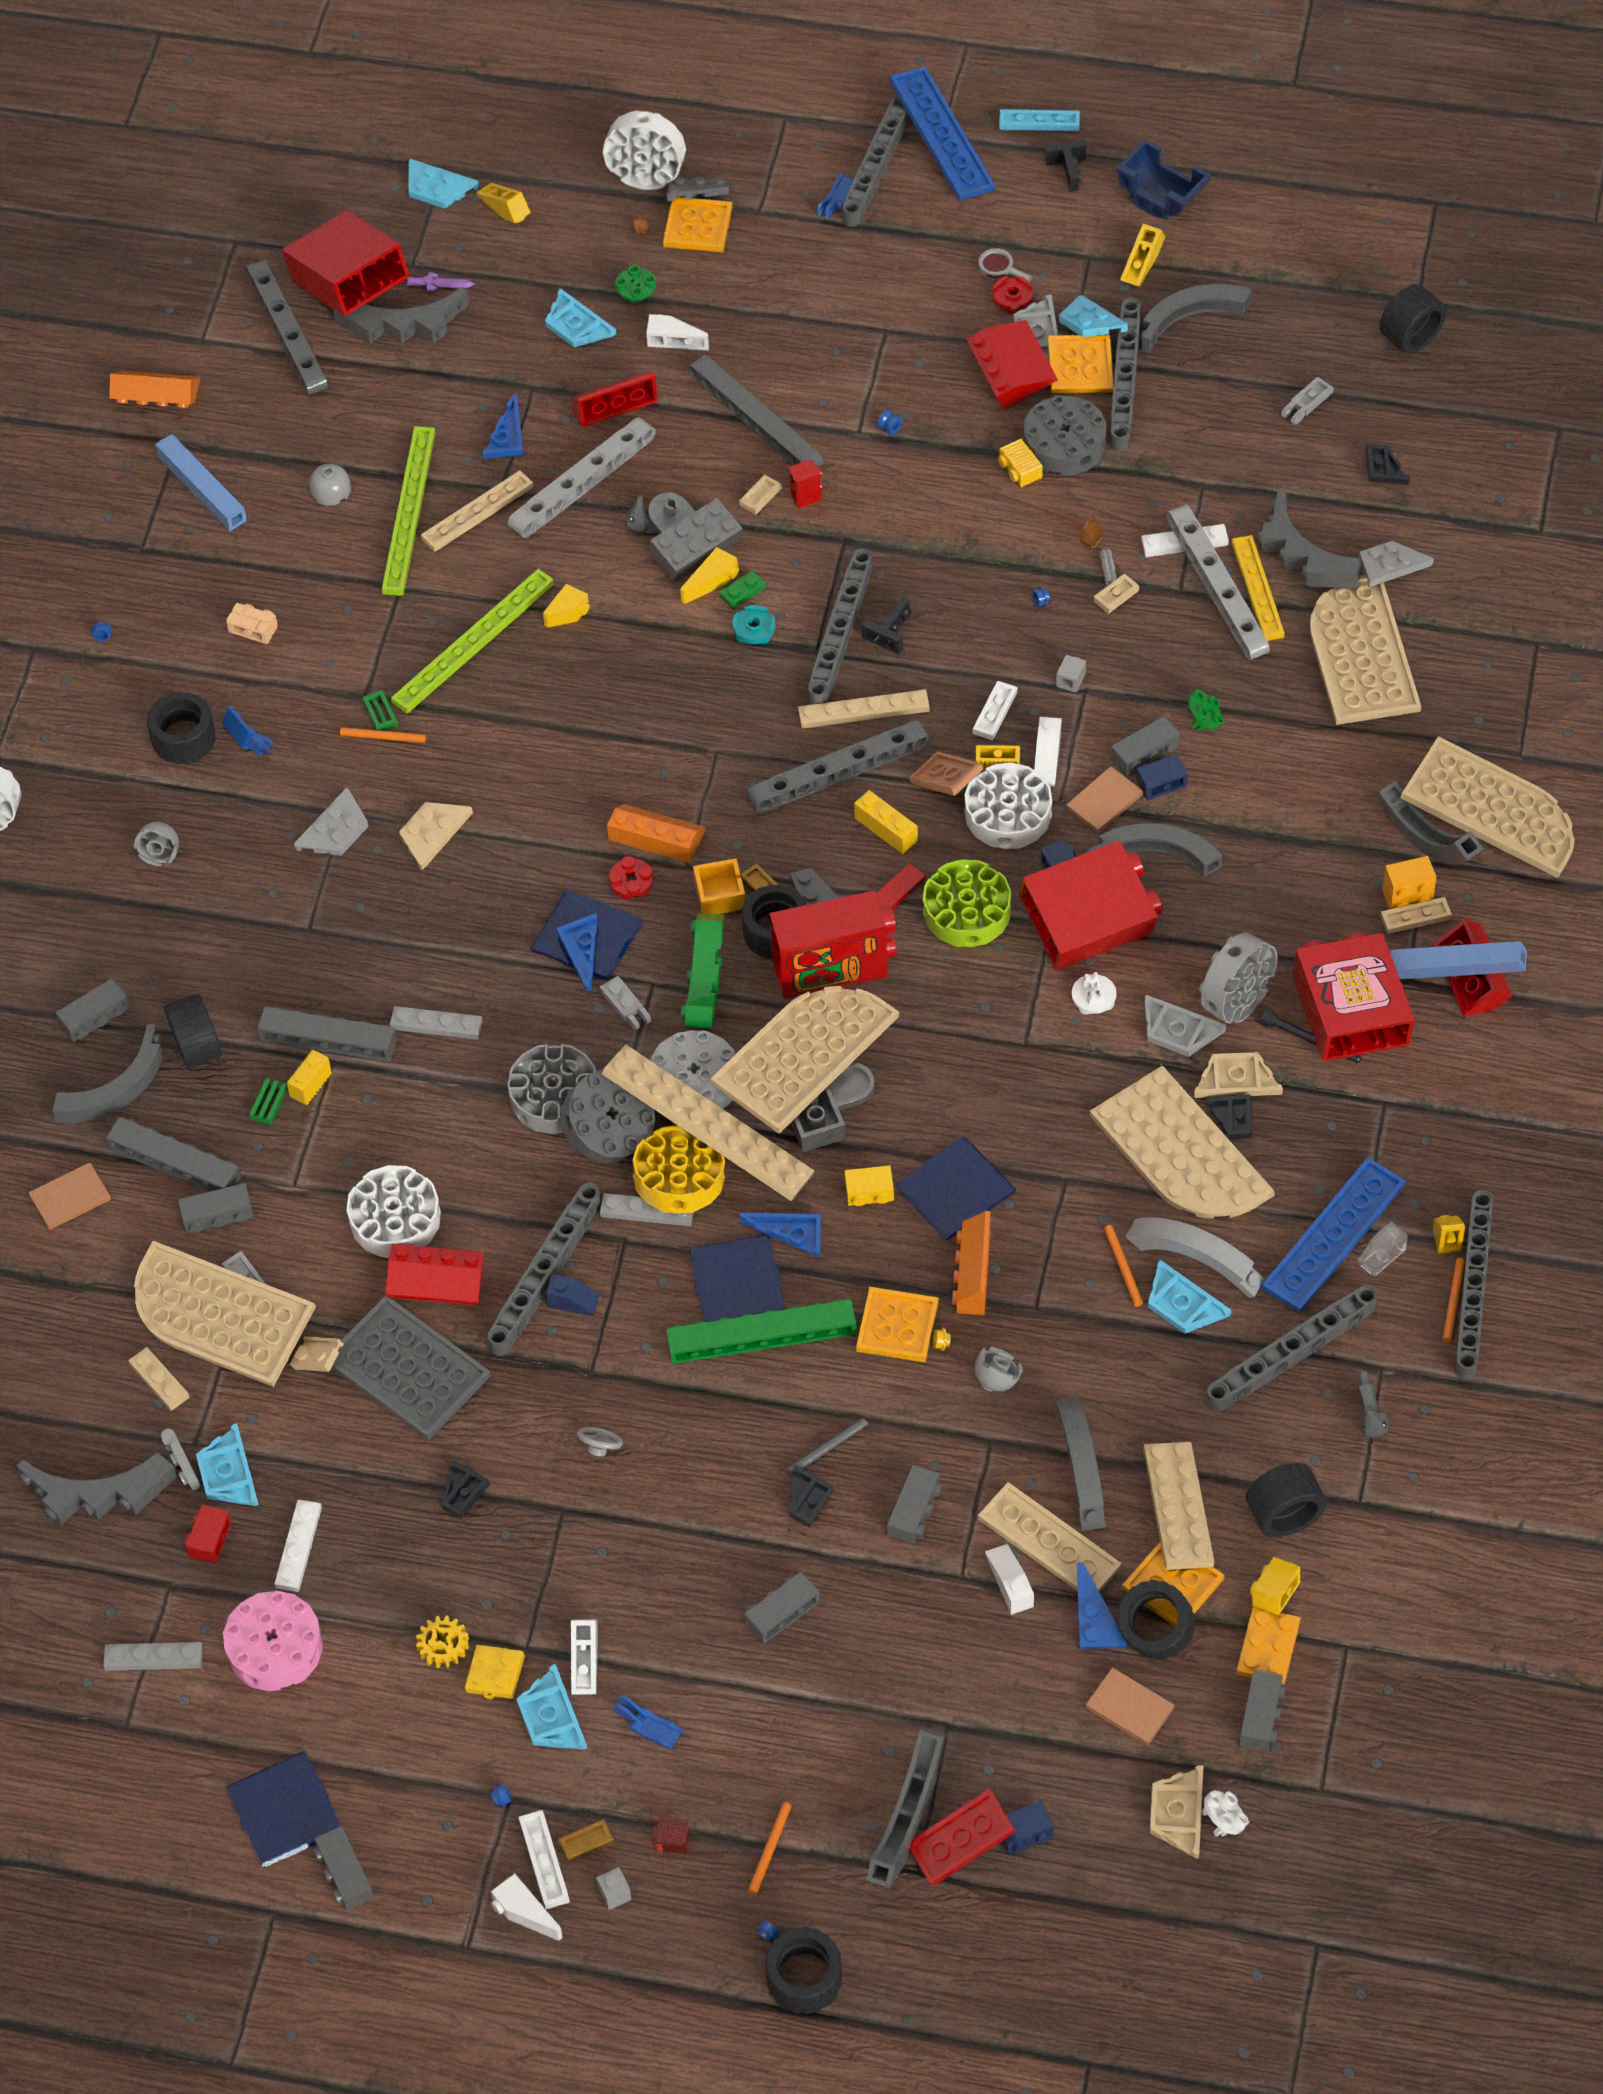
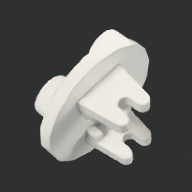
(1094, 1002)
(1224, 1813)

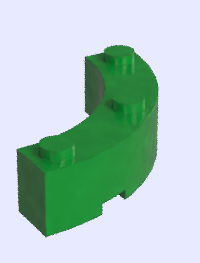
(705, 971)

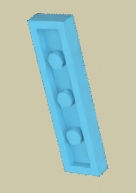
(1039, 120)

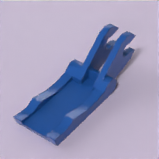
(835, 197)
(243, 734)
(648, 1724)

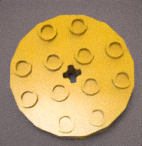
(677, 1171)

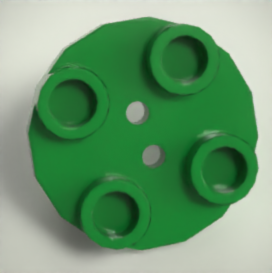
(635, 284)
(1204, 710)

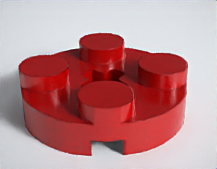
(1013, 303)
(631, 867)

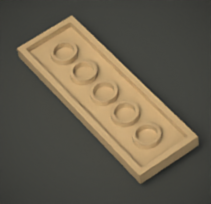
(1178, 1505)
(1046, 1538)

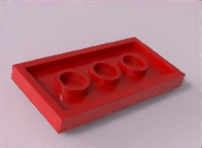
(961, 1837)

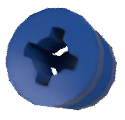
(890, 422)

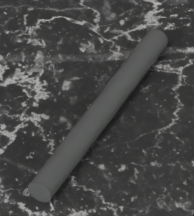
(829, 1445)

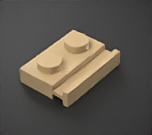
(316, 1354)

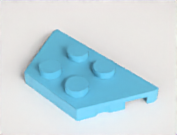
(437, 185)
(1089, 318)
(576, 322)
(1183, 1302)
(226, 1470)
(550, 1714)

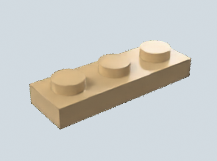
(1416, 915)
(158, 1379)

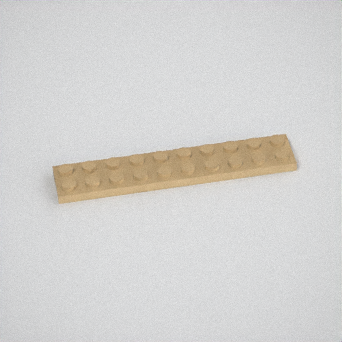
(708, 1122)

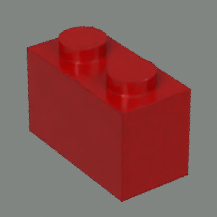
(805, 483)
(208, 1533)

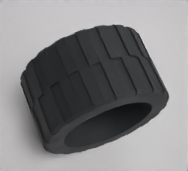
(1413, 318)
(177, 708)
(761, 903)
(193, 1030)
(1286, 1500)
(1135, 1599)
(803, 1942)

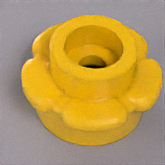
(941, 1339)

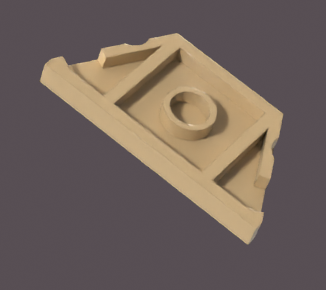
(432, 829)
(1237, 1075)
(1178, 1810)

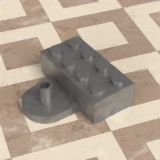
(688, 535)
(821, 1120)

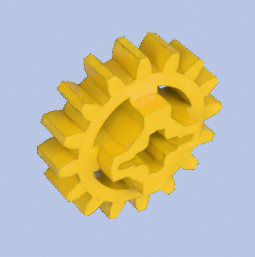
(448, 1633)

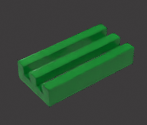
(385, 724)
(261, 1096)

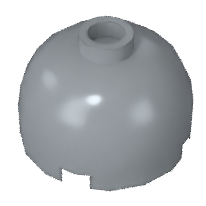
(329, 484)
(157, 843)
(996, 1370)

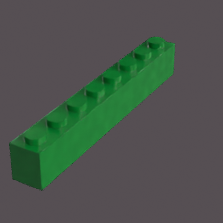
(761, 1331)

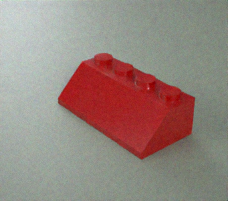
(615, 399)
(1478, 991)
(434, 1274)

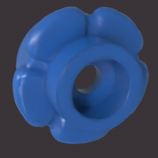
(1040, 596)
(101, 631)
(501, 1795)
(768, 1931)

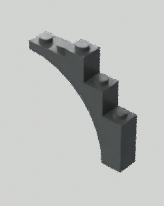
(401, 324)
(1318, 565)
(96, 1497)
(908, 1813)

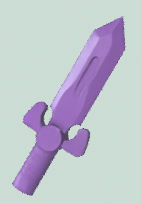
(431, 283)

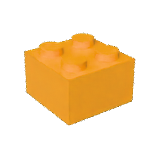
(1409, 882)
(719, 887)

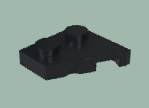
(1383, 466)
(1233, 1114)
(462, 1490)
(808, 1496)

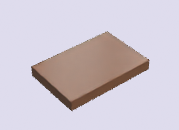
(946, 773)
(1104, 800)
(69, 1196)
(1130, 1706)

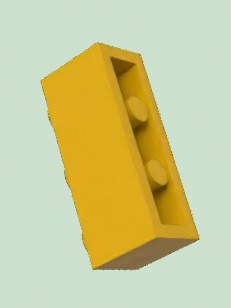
(886, 822)

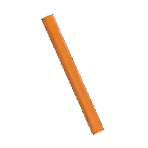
(384, 735)
(1123, 1265)
(1453, 1300)
(769, 1848)

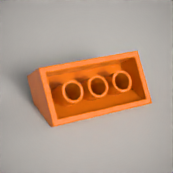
(153, 388)
(654, 832)
(973, 1265)

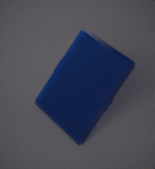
(613, 934)
(955, 1187)
(737, 1278)
(283, 1808)

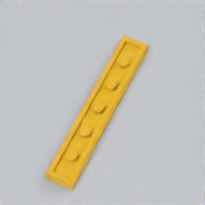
(1257, 587)

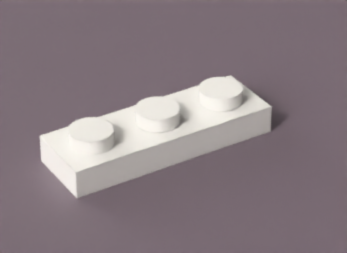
(995, 710)

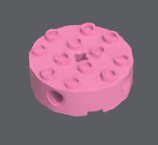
(272, 1640)

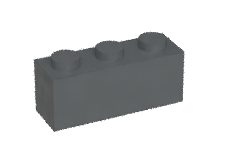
(1145, 746)
(92, 1010)
(215, 1208)
(914, 1505)
(781, 1607)
(1262, 1710)
(343, 1868)

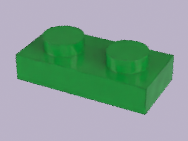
(742, 589)

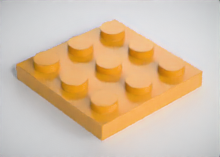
(697, 224)
(1081, 364)
(897, 1324)
(1193, 1583)

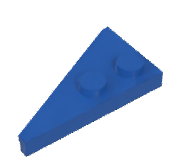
(507, 437)
(580, 943)
(794, 1229)
(1096, 1622)

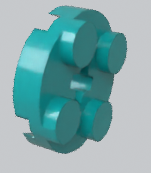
(754, 635)

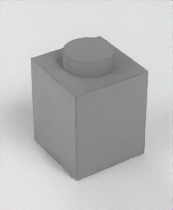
(1071, 673)
(613, 1888)

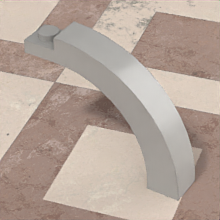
(1198, 1244)

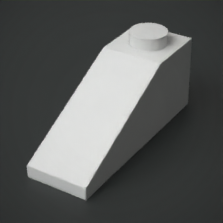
(672, 333)
(1048, 748)
(1010, 1579)
(584, 1656)
(522, 1907)

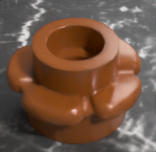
(641, 225)

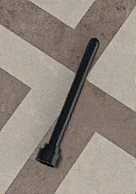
(1270, 1019)

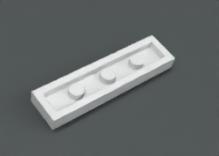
(1168, 543)
(298, 1545)
(544, 1859)

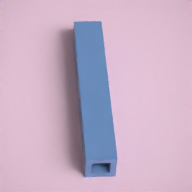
(201, 482)
(1460, 960)

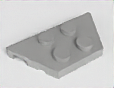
(1041, 321)
(1391, 561)
(335, 827)
(1179, 1028)

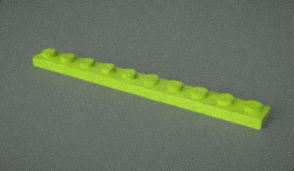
(408, 511)
(472, 641)

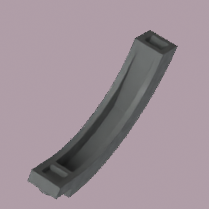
(1191, 301)
(1425, 835)
(1167, 840)
(116, 1094)
(1082, 1461)

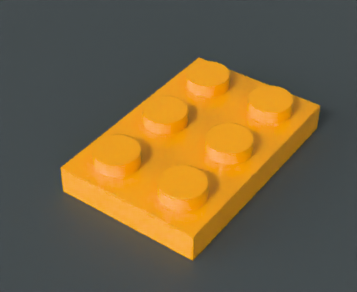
(1268, 1643)

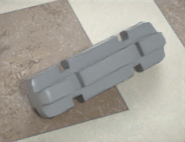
(1108, 566)

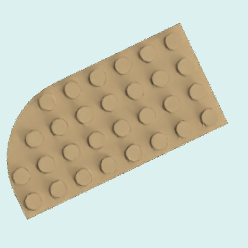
(1362, 654)
(1492, 806)
(802, 1052)
(1180, 1149)
(218, 1313)

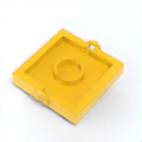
(494, 1672)

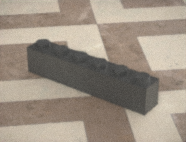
(327, 1034)
(171, 1156)

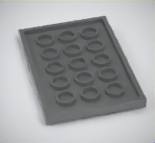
(408, 1367)

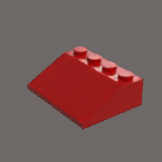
(1012, 361)

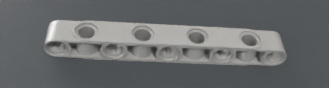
(581, 477)
(1218, 582)

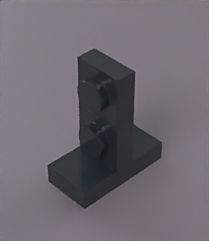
(1068, 155)
(887, 633)

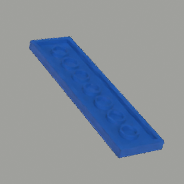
(942, 133)
(1333, 1235)

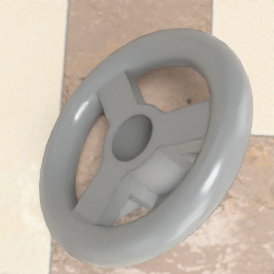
(599, 1441)

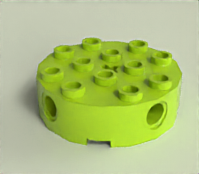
(967, 903)

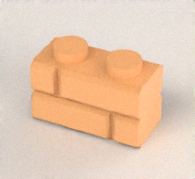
(252, 623)

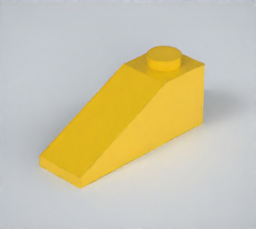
(505, 202)
(1143, 255)
(711, 575)

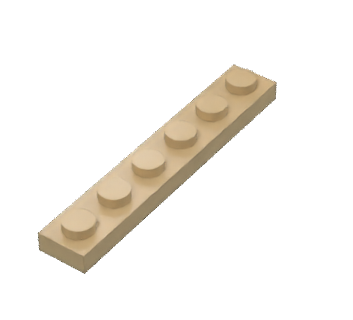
(476, 511)
(863, 709)

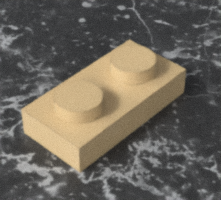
(1116, 593)

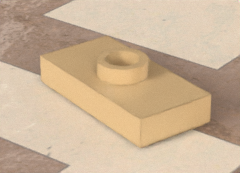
(760, 494)

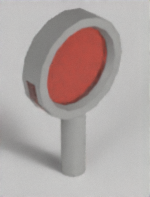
(999, 264)

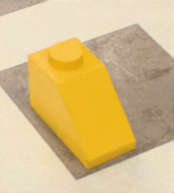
(566, 607)
(1448, 1233)

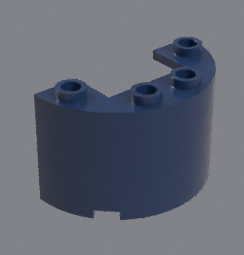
(1156, 186)

